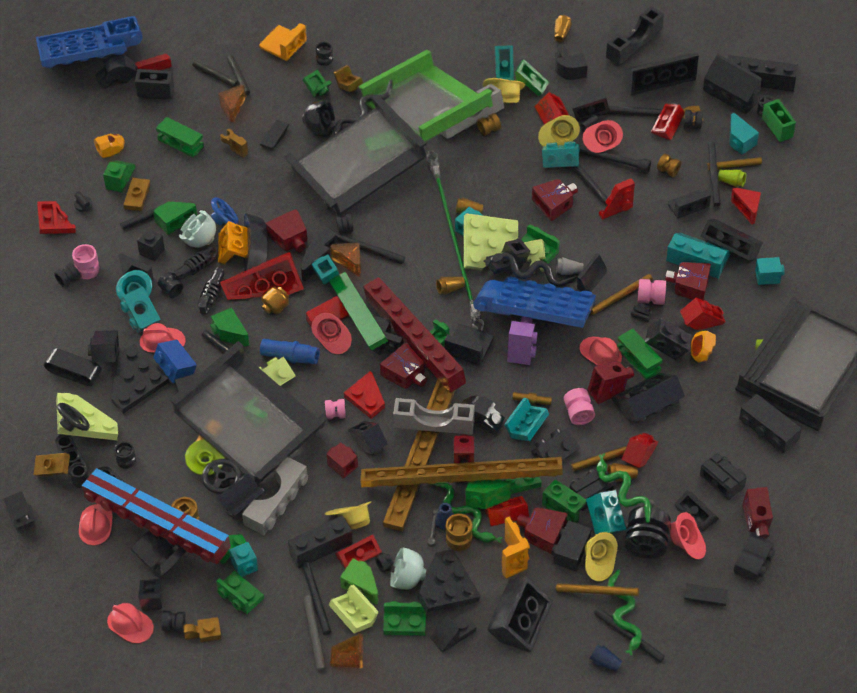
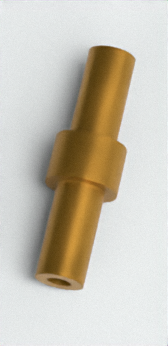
(533, 398)

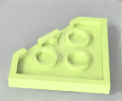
(485, 237)
(100, 424)

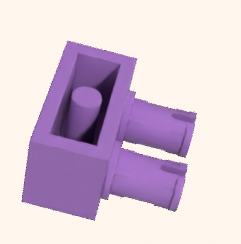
(521, 341)

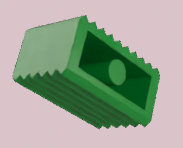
(779, 120)

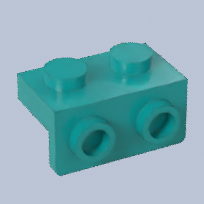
(561, 155)
(525, 420)

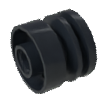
(645, 538)

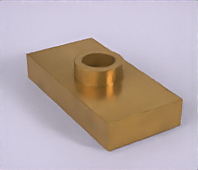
(137, 194)
(51, 464)

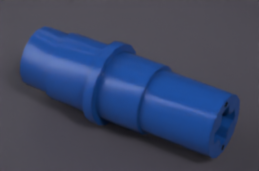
(291, 351)

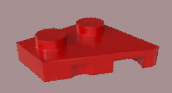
(620, 199)
(53, 219)
(366, 395)

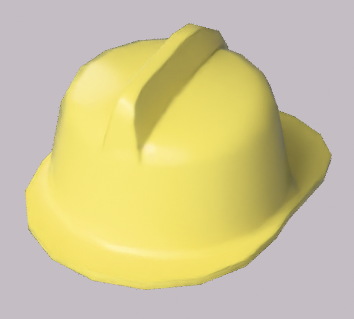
(509, 89)
(559, 131)
(355, 516)
(600, 556)

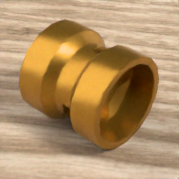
(489, 124)
(669, 165)

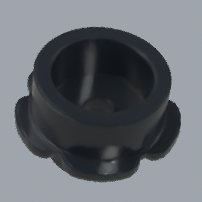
(384, 561)

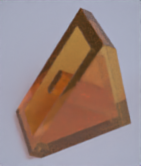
(232, 100)
(348, 256)
(348, 653)

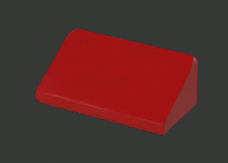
(156, 63)
(668, 121)
(331, 306)
(510, 508)
(360, 551)

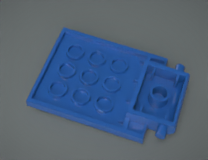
(89, 42)
(535, 301)

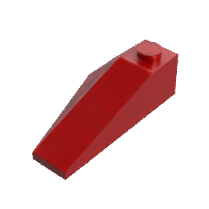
(258, 280)

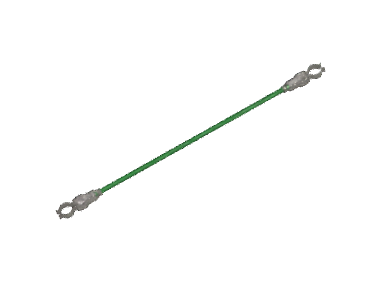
(434, 166)

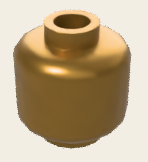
(275, 300)

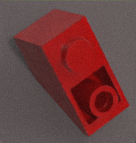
(702, 314)
(639, 449)

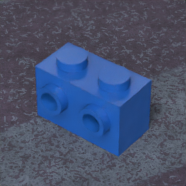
(174, 360)

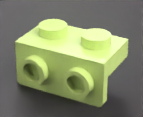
(279, 370)
(354, 610)

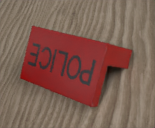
(550, 108)

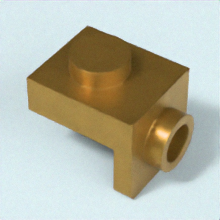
(347, 80)

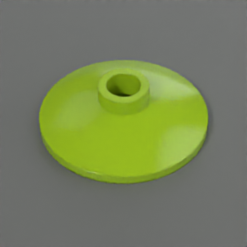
(197, 452)

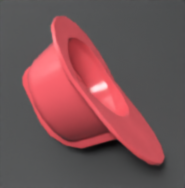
(602, 136)
(159, 333)
(331, 333)
(600, 350)
(95, 525)
(686, 535)
(130, 623)

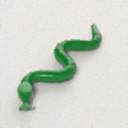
(602, 467)
(485, 536)
(635, 641)

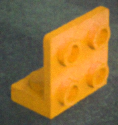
(284, 42)
(231, 241)
(515, 556)

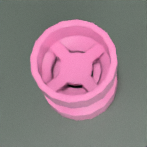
(330, 409)

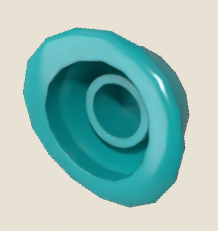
(132, 281)

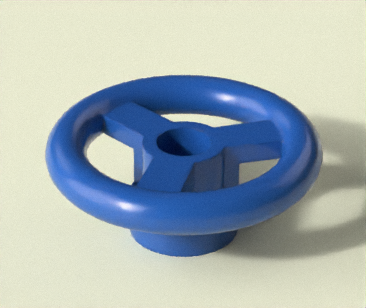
(224, 213)

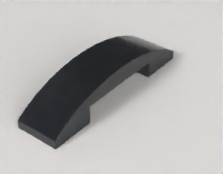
(256, 241)

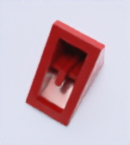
(746, 202)

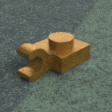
(236, 143)
(207, 630)

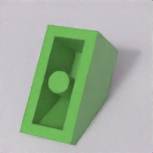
(360, 575)

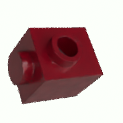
(342, 459)

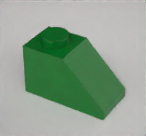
(117, 175)
(173, 215)
(229, 328)
(487, 493)

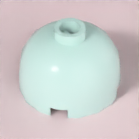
(198, 230)
(407, 570)

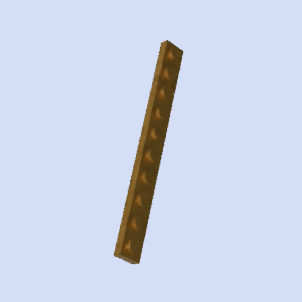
(419, 455)
(461, 472)

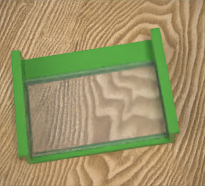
(427, 96)

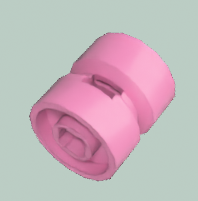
(86, 261)
(652, 291)
(579, 406)

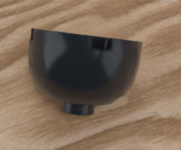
(319, 117)

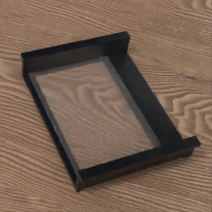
(361, 158)
(802, 364)
(245, 414)

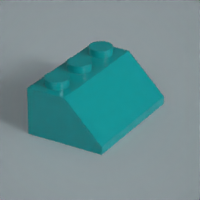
(693, 250)

